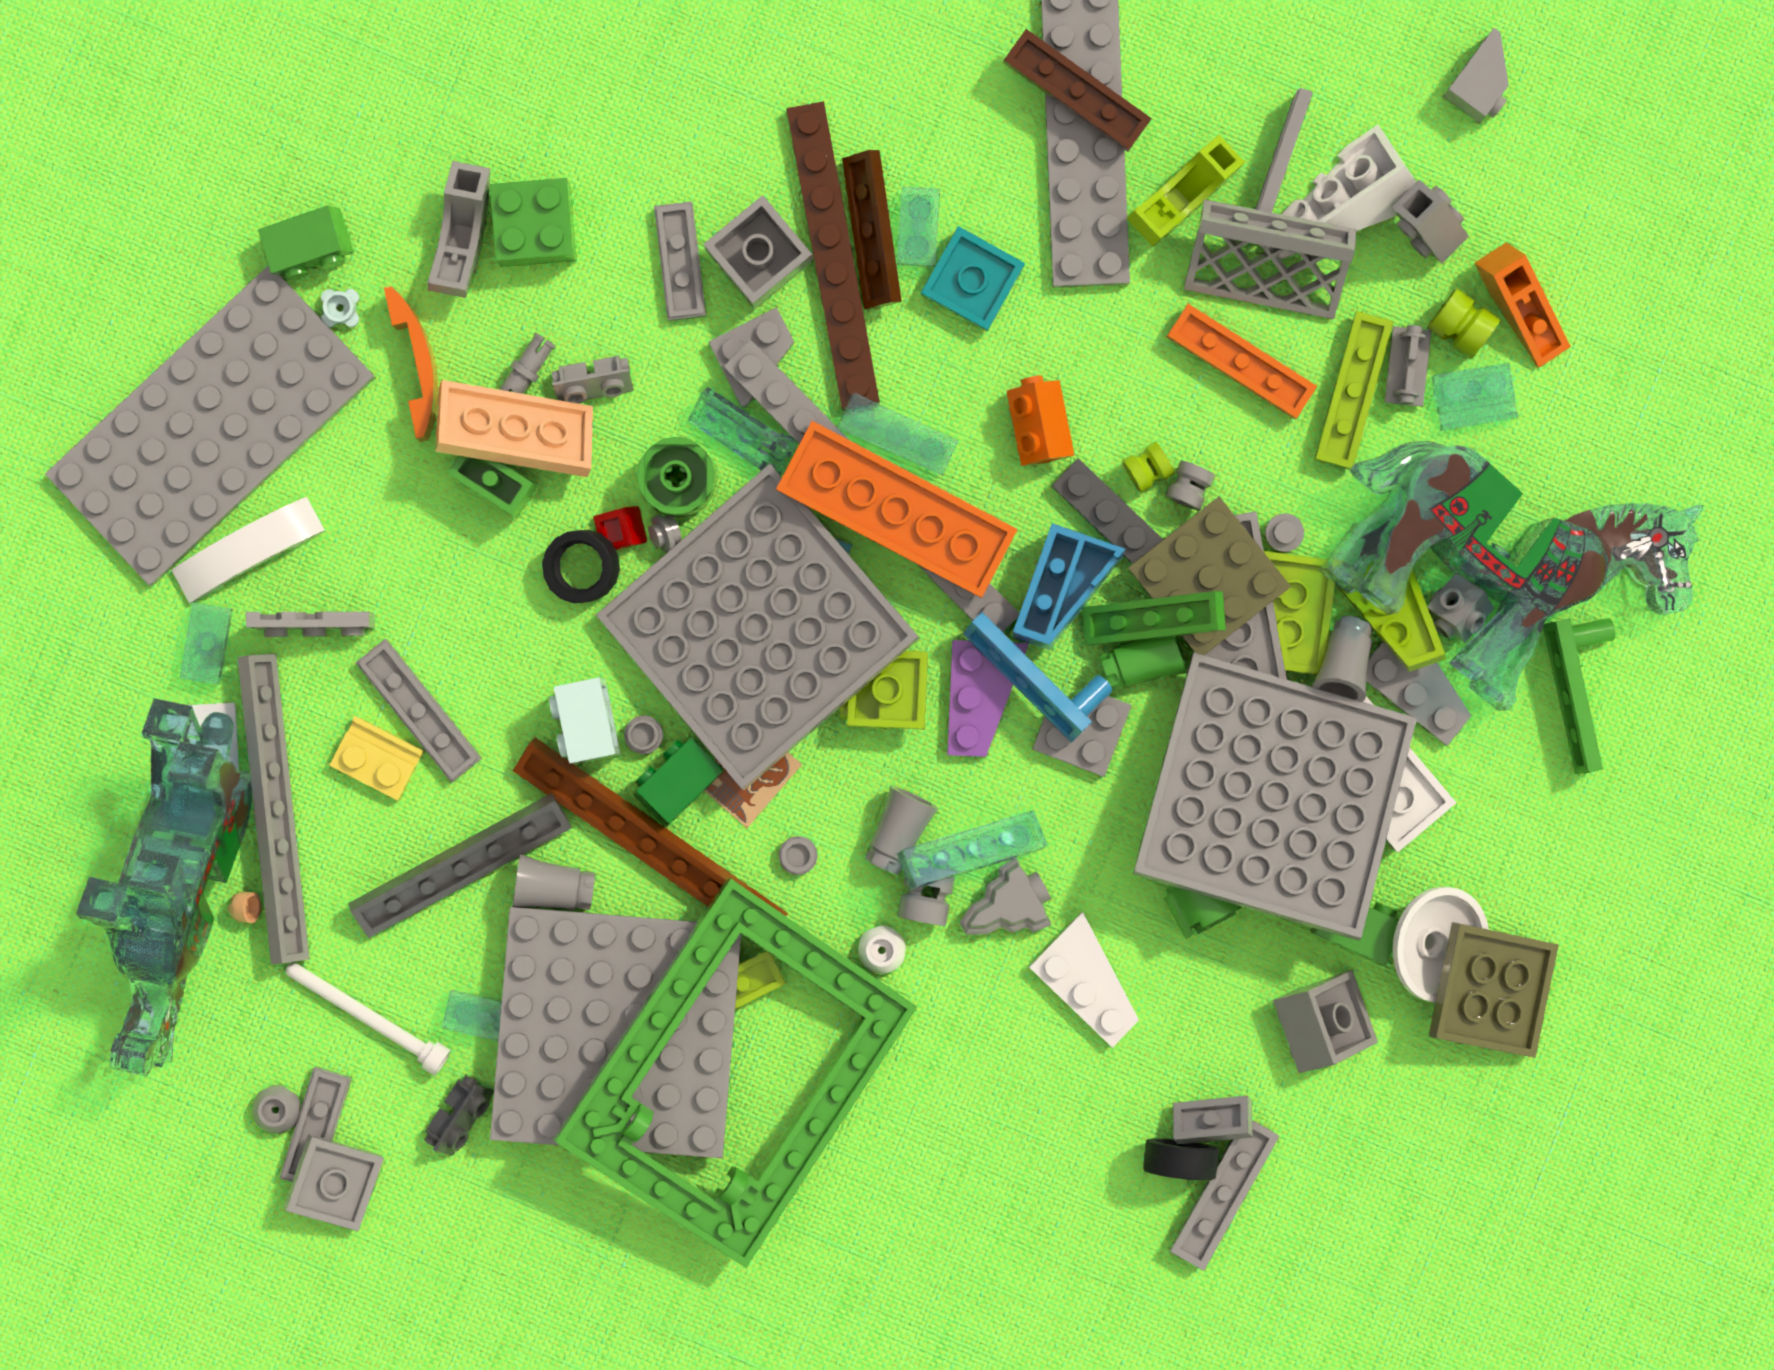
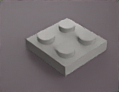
(333, 1182)

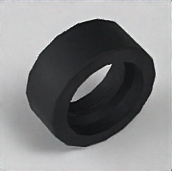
(552, 571)
(1180, 1161)

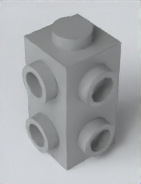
(1430, 221)

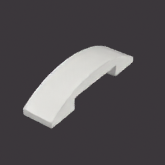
(247, 549)

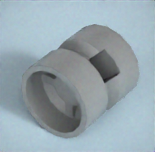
(926, 908)

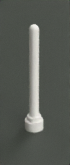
(430, 1055)

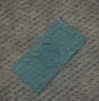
(206, 643)

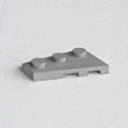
(312, 624)
(1418, 693)

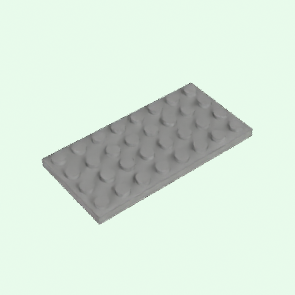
(210, 426)

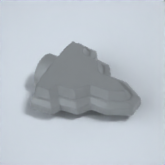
(1009, 903)

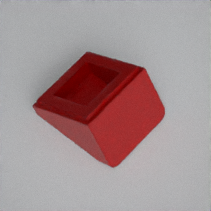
(622, 527)

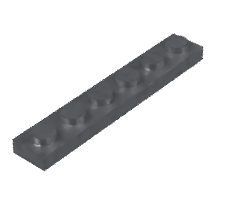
(459, 865)

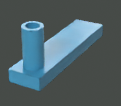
(1065, 714)

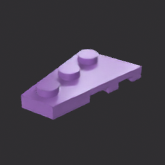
(976, 700)

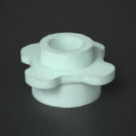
(332, 300)

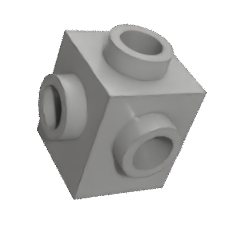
(1459, 608)

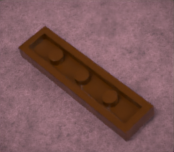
(1077, 90)
(871, 229)

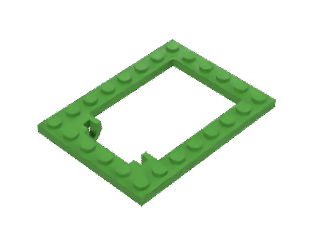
(748, 1208)

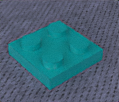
(972, 278)

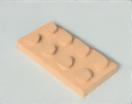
(514, 428)

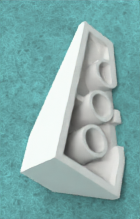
(1358, 187)

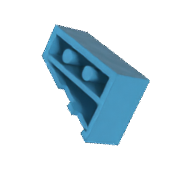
(1063, 583)

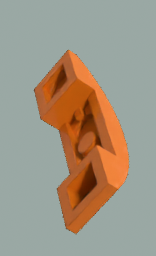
(422, 409)

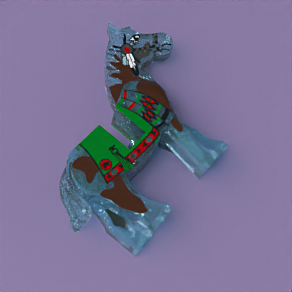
(1455, 504)
(158, 907)

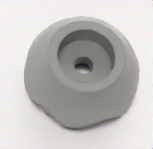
(288, 1109)

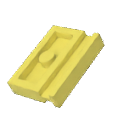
(377, 758)

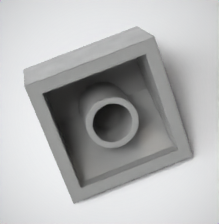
(1325, 1022)

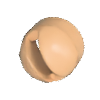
(245, 907)

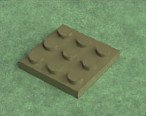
(1207, 556)
(1493, 990)

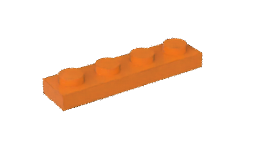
(1241, 361)

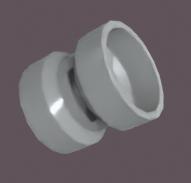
(1188, 494)

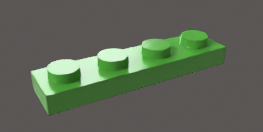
(1154, 618)

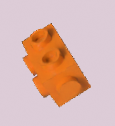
(1040, 421)

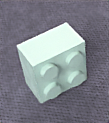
(585, 721)

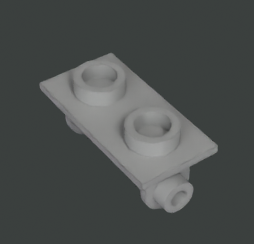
(1408, 365)
(610, 380)

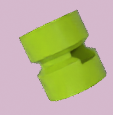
(1463, 323)

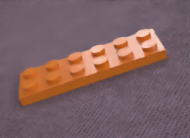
(896, 509)

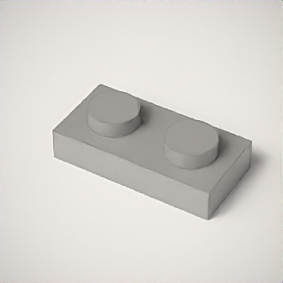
(1212, 1120)

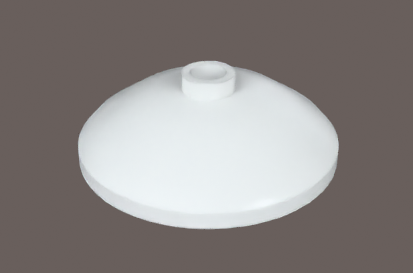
(1430, 919)

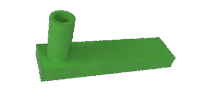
(1562, 646)

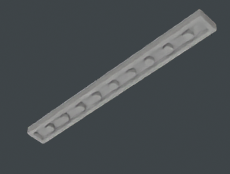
(794, 414)

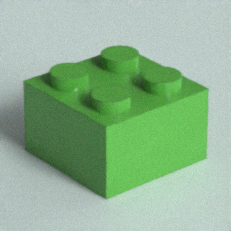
(533, 222)

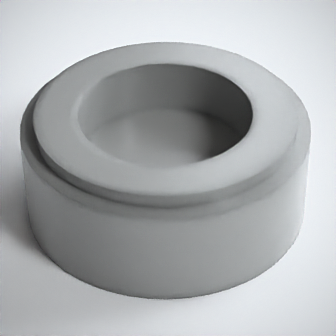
(798, 855)

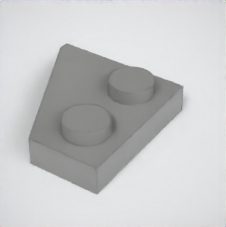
(766, 331)

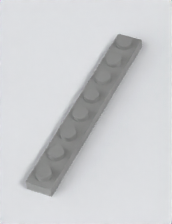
(273, 808)

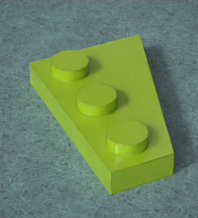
(1303, 611)
(1406, 633)

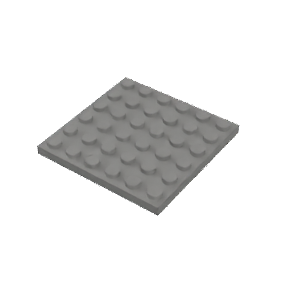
(757, 627)
(1275, 796)
(567, 1002)

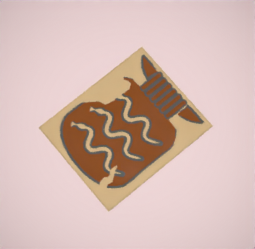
(749, 803)

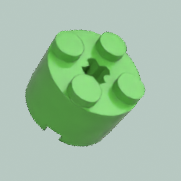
(661, 461)
(1197, 910)

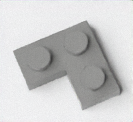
(1094, 746)

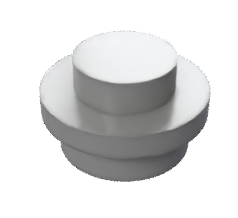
(664, 532)
(1284, 532)
(643, 734)

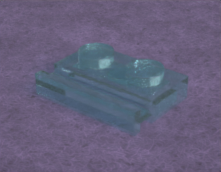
(1474, 396)

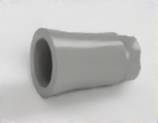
(1346, 659)
(899, 827)
(552, 885)

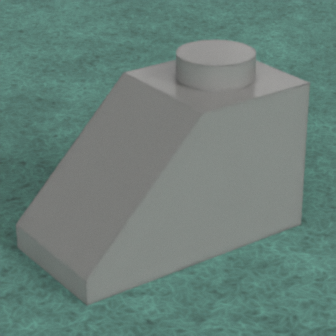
(1481, 81)

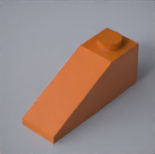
(1523, 302)

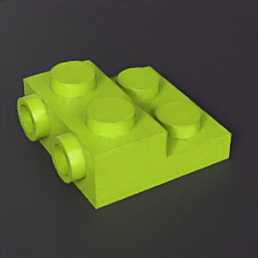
(893, 697)

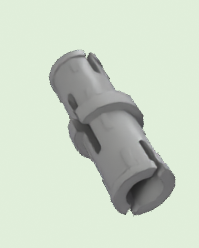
(528, 365)

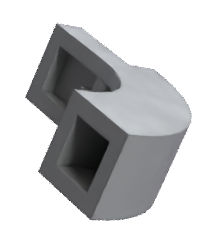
(461, 230)

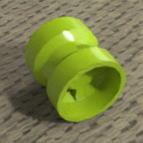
(1140, 471)

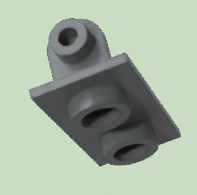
(450, 1131)

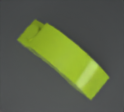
(1186, 191)

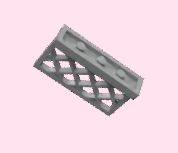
(1283, 233)

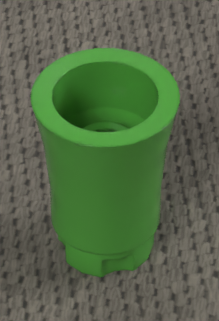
(1142, 661)

